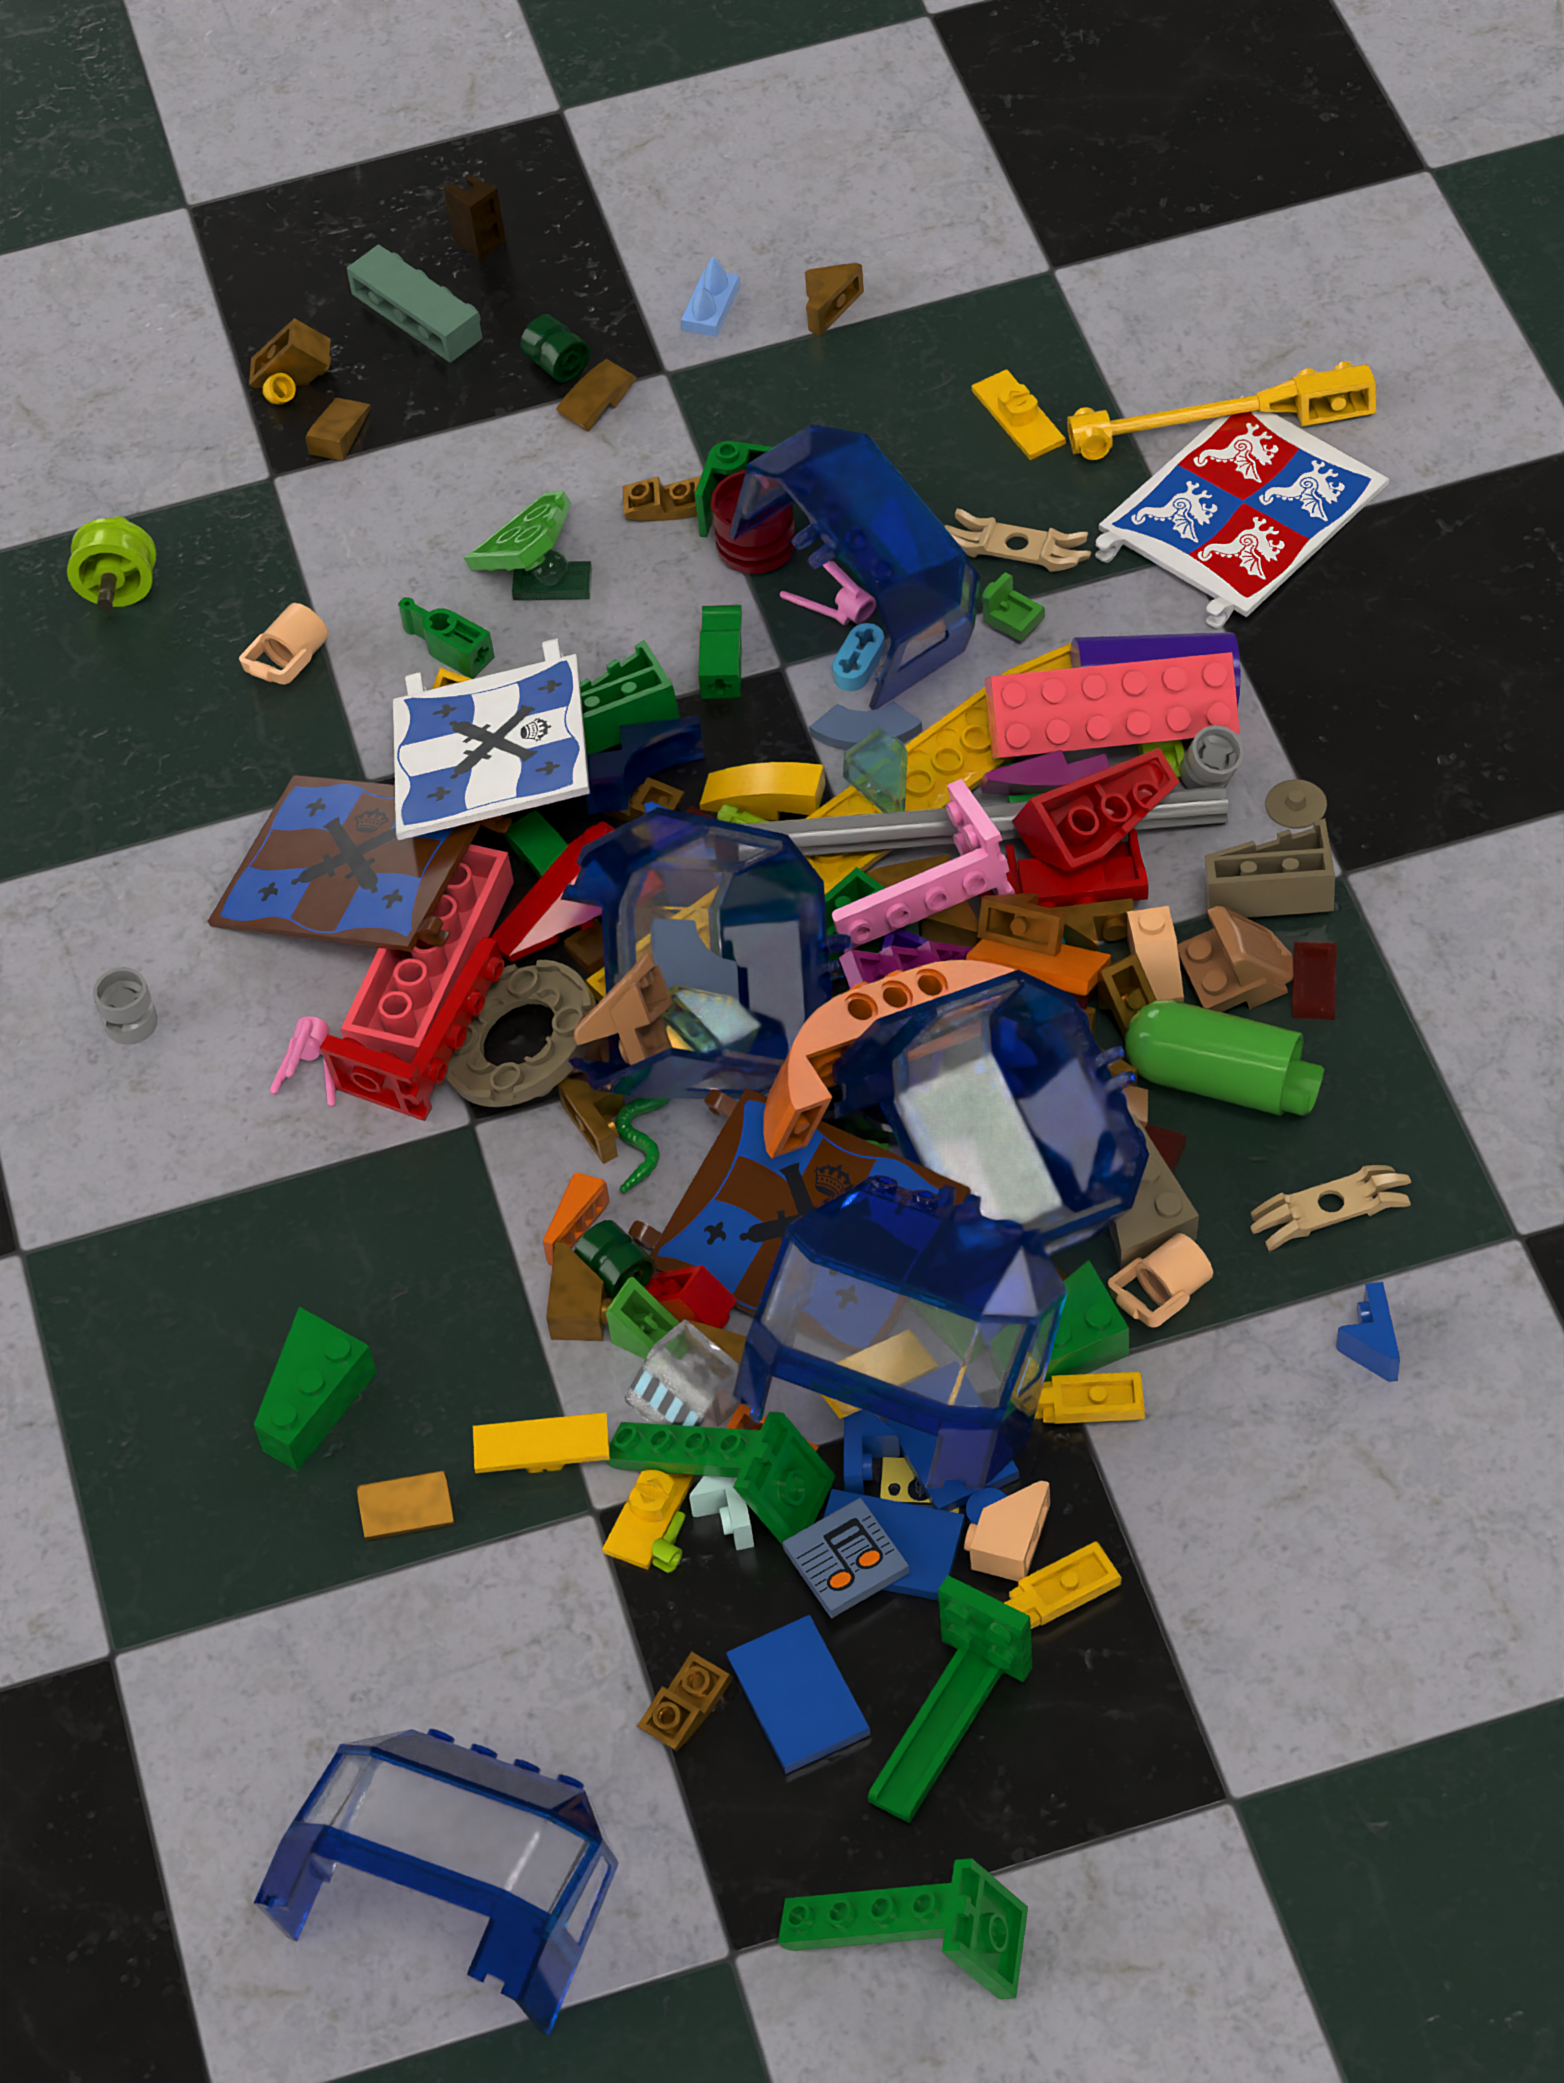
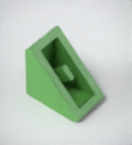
(637, 1319)

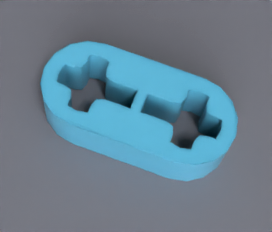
(851, 654)

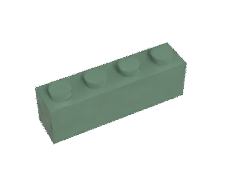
(415, 303)

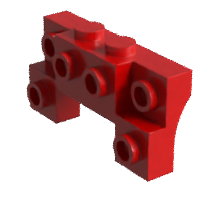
(1113, 877)

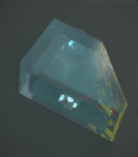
(878, 770)
(710, 1020)

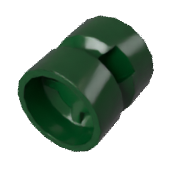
(555, 348)
(614, 1256)

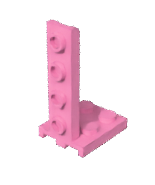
(971, 874)

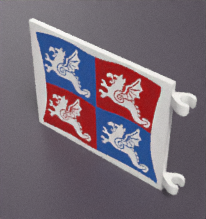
(1241, 509)

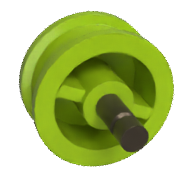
(111, 562)

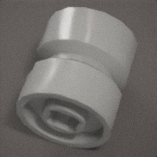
(1211, 758)
(125, 1005)

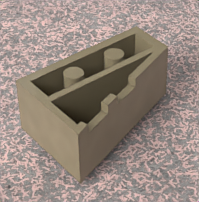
(1274, 877)
(1157, 1212)

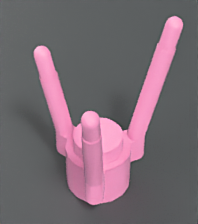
(851, 600)
(305, 1045)

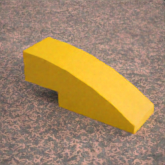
(766, 789)

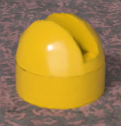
(279, 385)

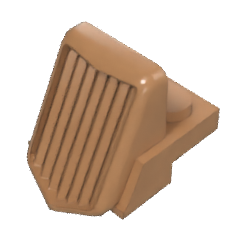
(1236, 962)
(633, 1011)

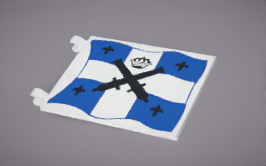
(489, 745)

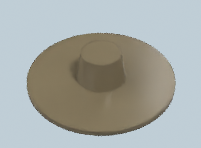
(1295, 804)

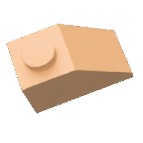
(1155, 942)
(1009, 1533)

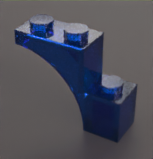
(644, 752)

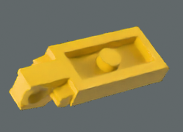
(1092, 1398)
(1065, 1585)

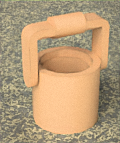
(288, 643)
(1167, 1277)

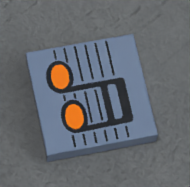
(846, 1557)

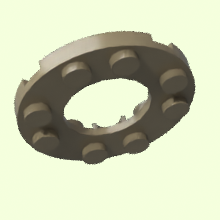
(509, 1083)

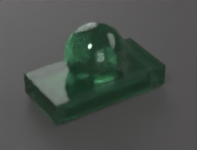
(553, 579)

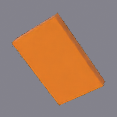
(1070, 970)

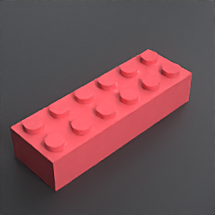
(1110, 704)
(409, 988)

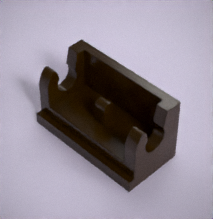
(475, 217)

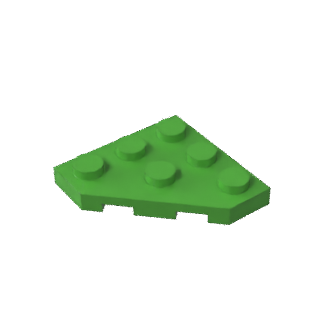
(524, 537)

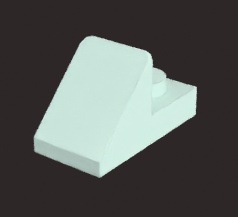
(717, 1495)

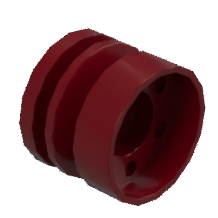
(760, 548)

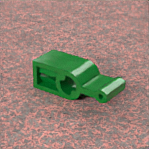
(449, 637)
(720, 652)

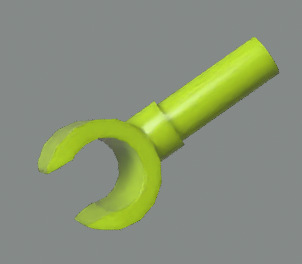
(665, 1553)

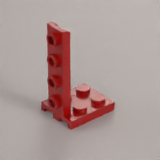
(404, 1085)

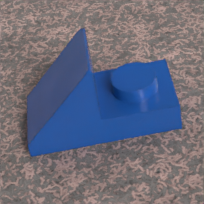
(1373, 1339)
(865, 1439)

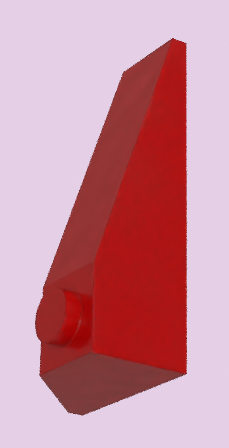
(1094, 813)
(542, 912)

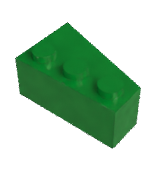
(626, 695)

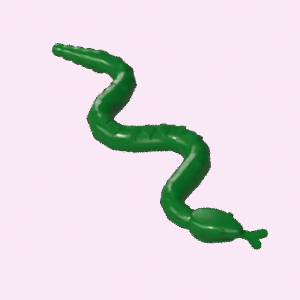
(638, 1139)

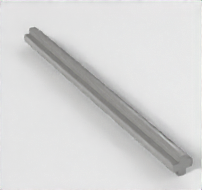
(935, 828)

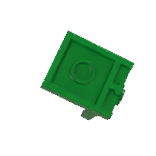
(773, 1466)
(989, 1642)
(974, 1915)

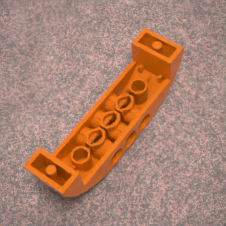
(800, 1088)

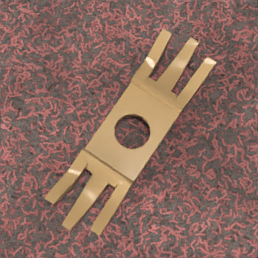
(991, 540)
(1305, 1214)

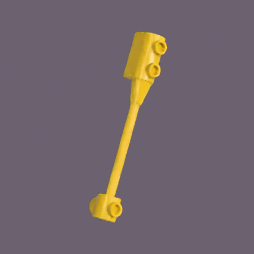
(1311, 394)

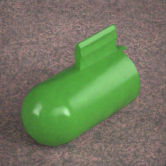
(1222, 1057)

